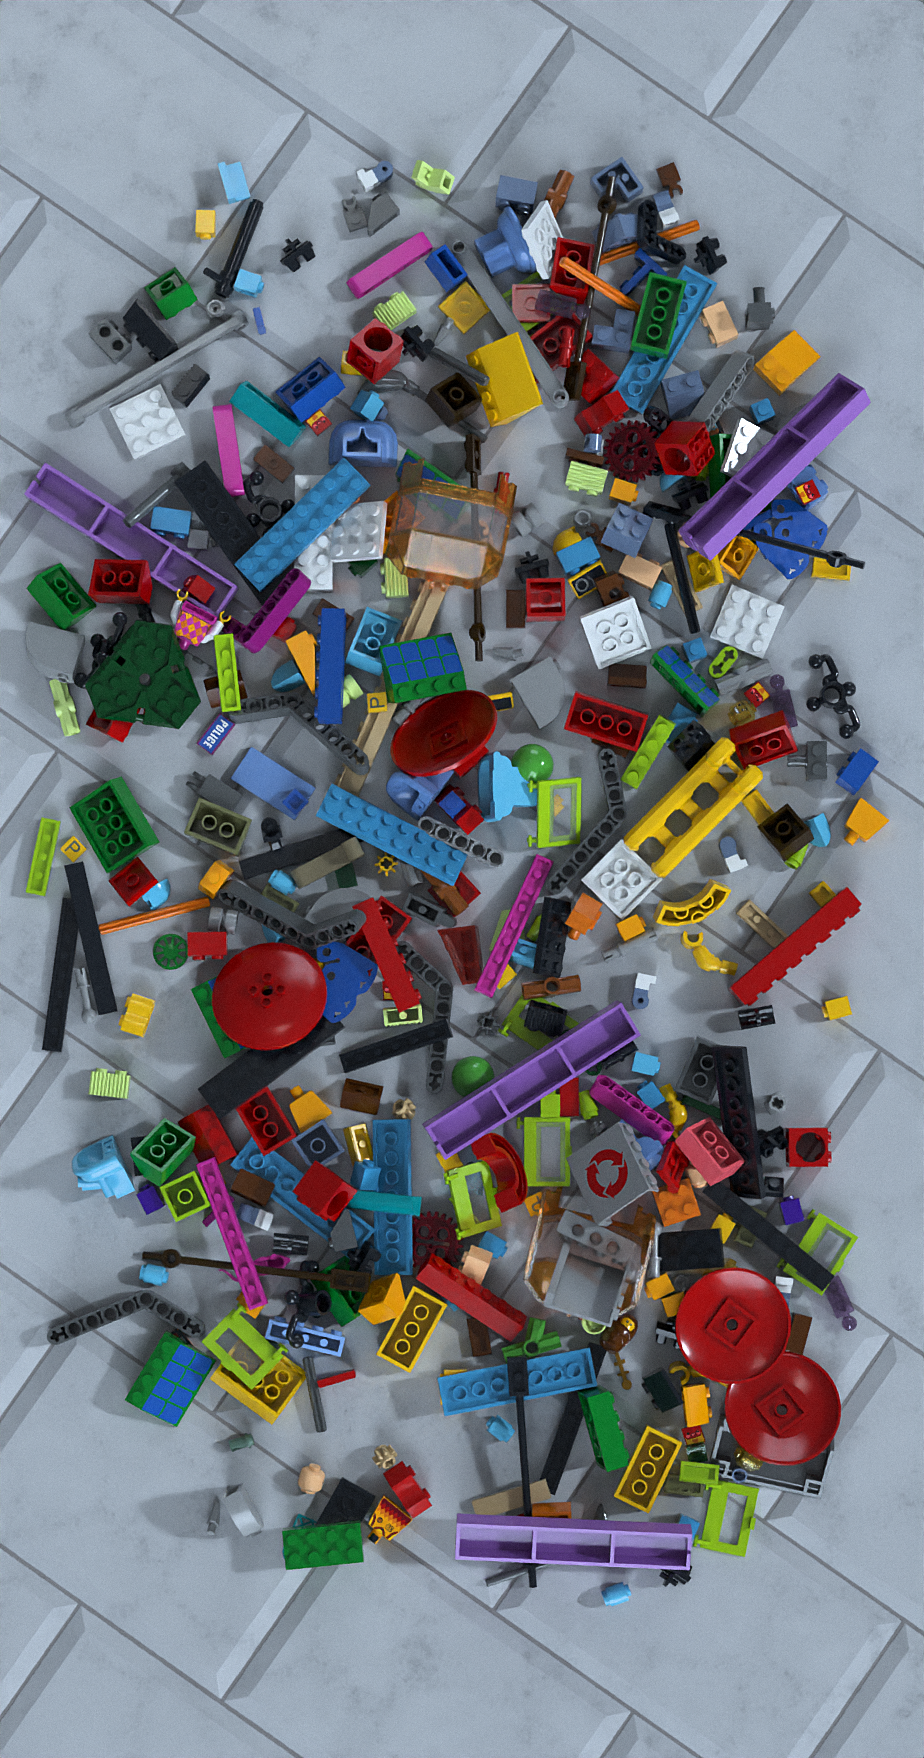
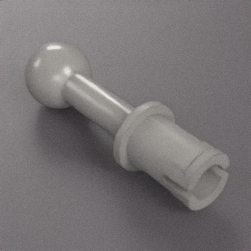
(88, 1015)
(654, 1260)

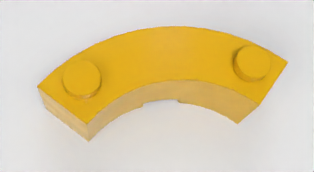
(693, 909)

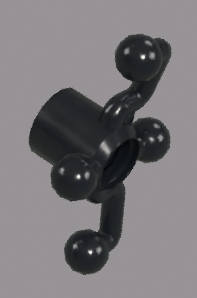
(262, 501)
(103, 647)
(830, 682)
(307, 1304)

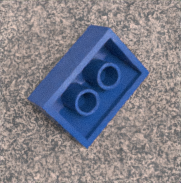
(310, 389)

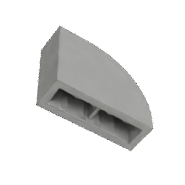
(54, 651)
(541, 691)
(334, 904)
(243, 1511)

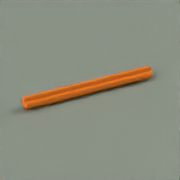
(631, 248)
(600, 285)
(154, 915)

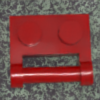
(672, 1166)

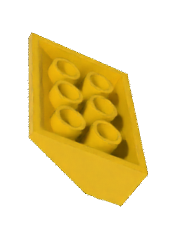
(511, 383)
(270, 1394)

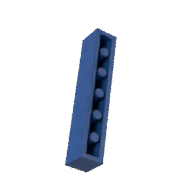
(331, 666)

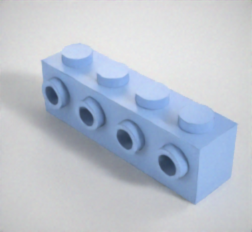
(314, 1337)

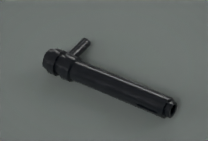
(228, 275)

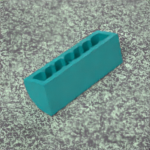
(267, 413)
(386, 1202)

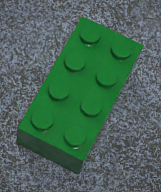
(658, 315)
(603, 1428)
(323, 1545)

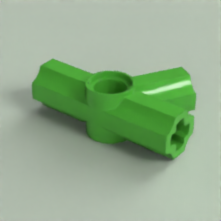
(534, 1334)

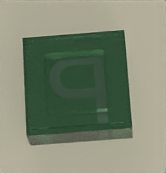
(696, 1452)

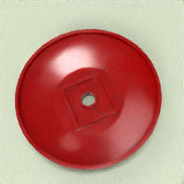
(421, 740)
(274, 1019)
(752, 1345)
(810, 1418)

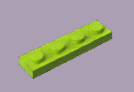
(227, 672)
(648, 751)
(43, 856)

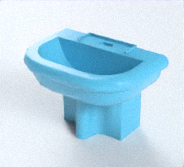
(501, 788)
(104, 1164)

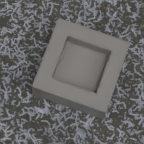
(198, 539)

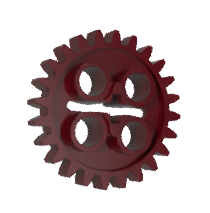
(624, 437)
(435, 1224)

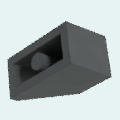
(381, 212)
(343, 1233)

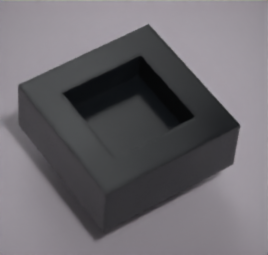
(774, 1186)

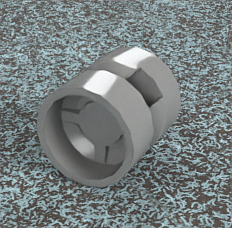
(527, 519)
(223, 920)

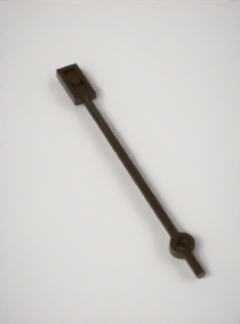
(575, 373)
(473, 467)
(338, 1278)

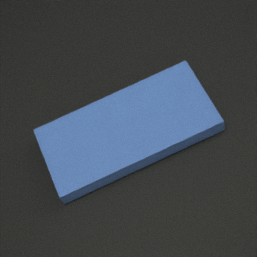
(269, 780)

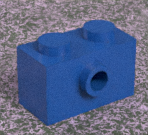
(445, 268)
(857, 771)

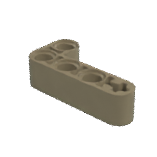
(327, 863)

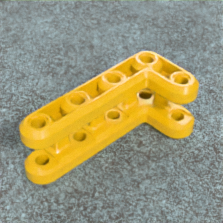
(681, 799)

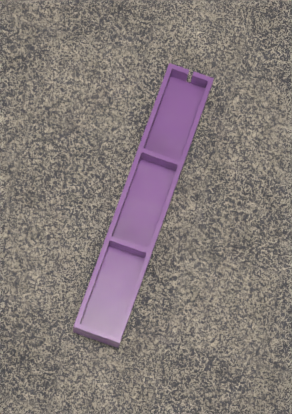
(774, 466)
(106, 527)
(531, 1079)
(573, 1541)

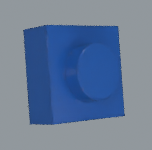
(295, 802)
(452, 804)

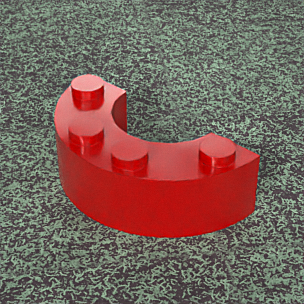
(507, 1167)

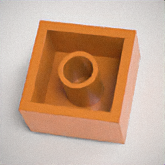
(676, 1206)

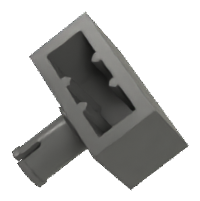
(759, 314)
(814, 760)

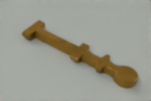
(626, 1384)

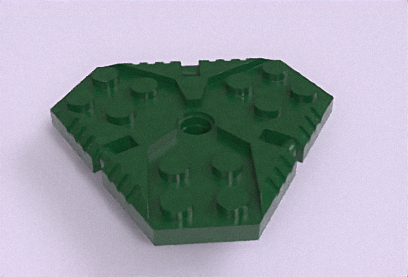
(166, 696)

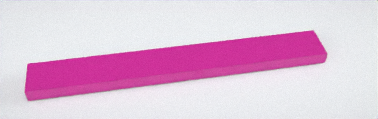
(514, 926)
(232, 1233)

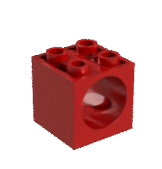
(372, 363)
(684, 448)
(545, 599)
(794, 1159)
(324, 1192)

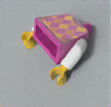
(193, 623)

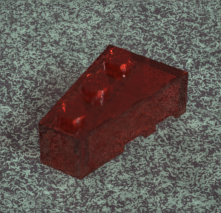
(465, 952)

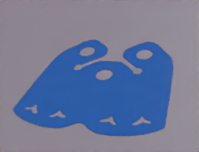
(801, 529)
(348, 975)

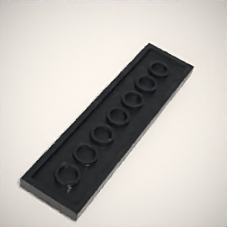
(222, 519)
(260, 1068)
(739, 1118)

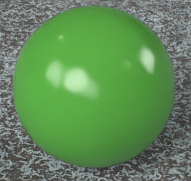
(533, 762)
(471, 1074)

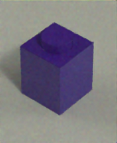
(150, 1199)
(791, 1210)

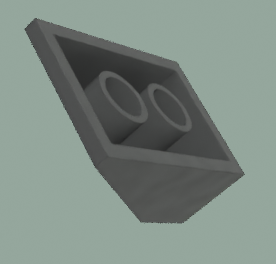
(698, 1074)

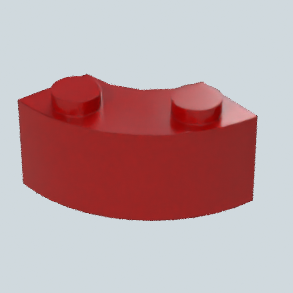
(602, 413)
(468, 817)
(407, 1489)

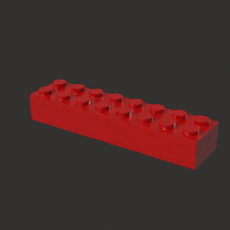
(792, 948)

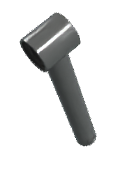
(154, 499)

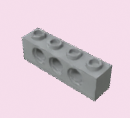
(625, 1246)

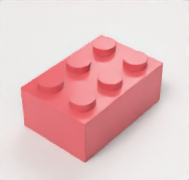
(709, 1151)

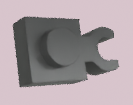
(354, 217)

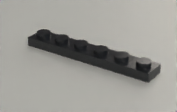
(396, 1046)

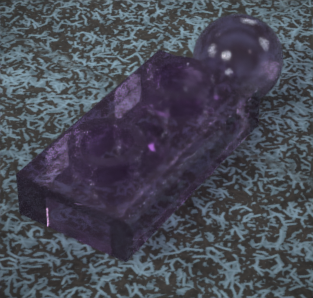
(561, 305)
(782, 699)
(840, 1303)

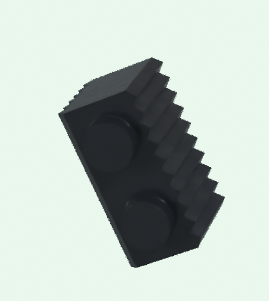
(190, 385)
(545, 1018)

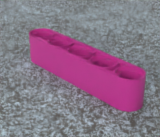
(389, 265)
(228, 449)
(631, 1109)

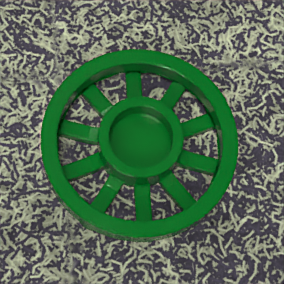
(170, 951)

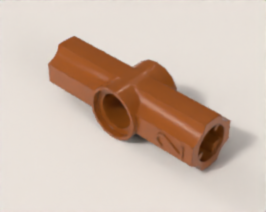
(558, 193)
(447, 894)
(563, 985)

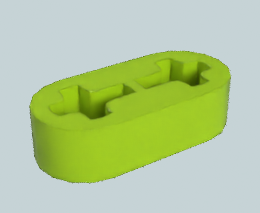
(726, 665)

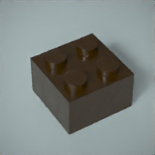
(453, 399)
(785, 832)

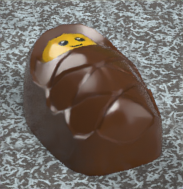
(619, 1334)

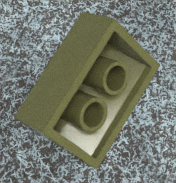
(218, 827)

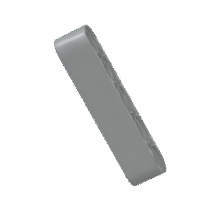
(723, 389)
(470, 842)

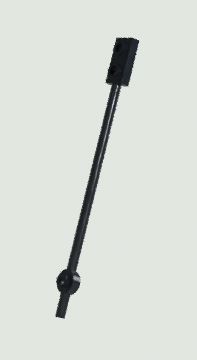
(675, 515)
(519, 1387)

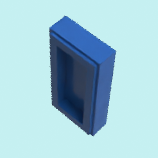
(259, 320)

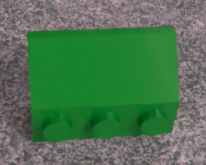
(61, 596)
(162, 1151)
(344, 1302)

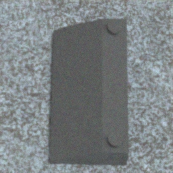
(802, 1478)

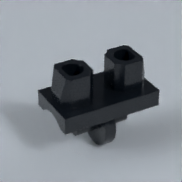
(304, 250)
(707, 255)
(414, 345)
(698, 491)
(524, 571)
(271, 833)
(756, 1017)
(771, 1140)
(290, 1244)
(361, 1257)
(666, 1330)
(680, 1575)

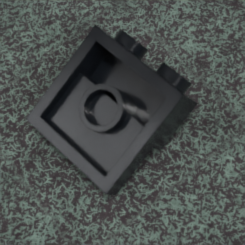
(691, 745)

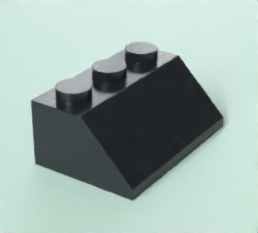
(149, 332)

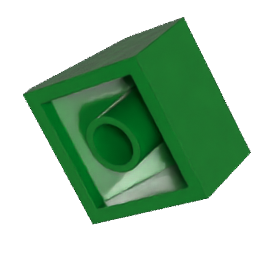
(171, 293)

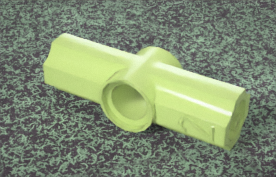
(64, 707)

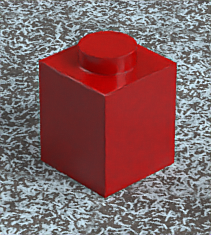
(198, 588)

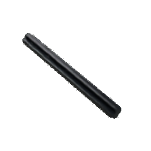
(682, 578)

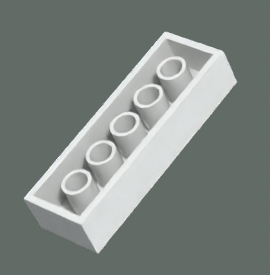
(316, 558)

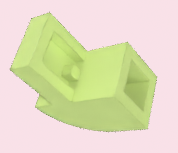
(432, 179)

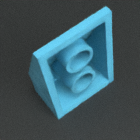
(372, 632)

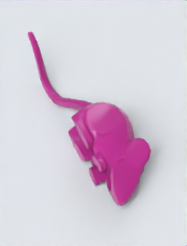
(271, 1261)

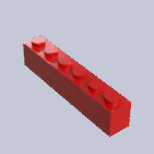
(385, 953)
(471, 1297)

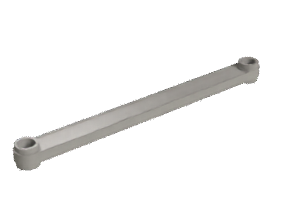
(237, 322)
(509, 322)

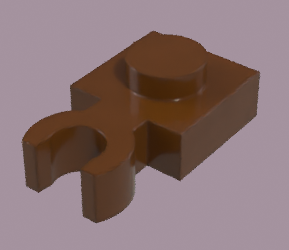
(669, 177)
(599, 535)

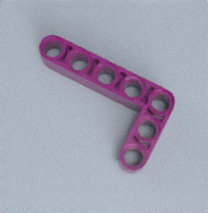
(271, 614)

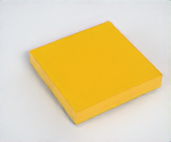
(464, 307)
(704, 572)

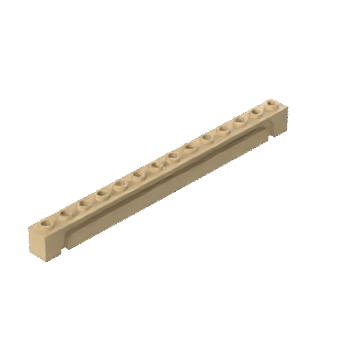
(376, 724)

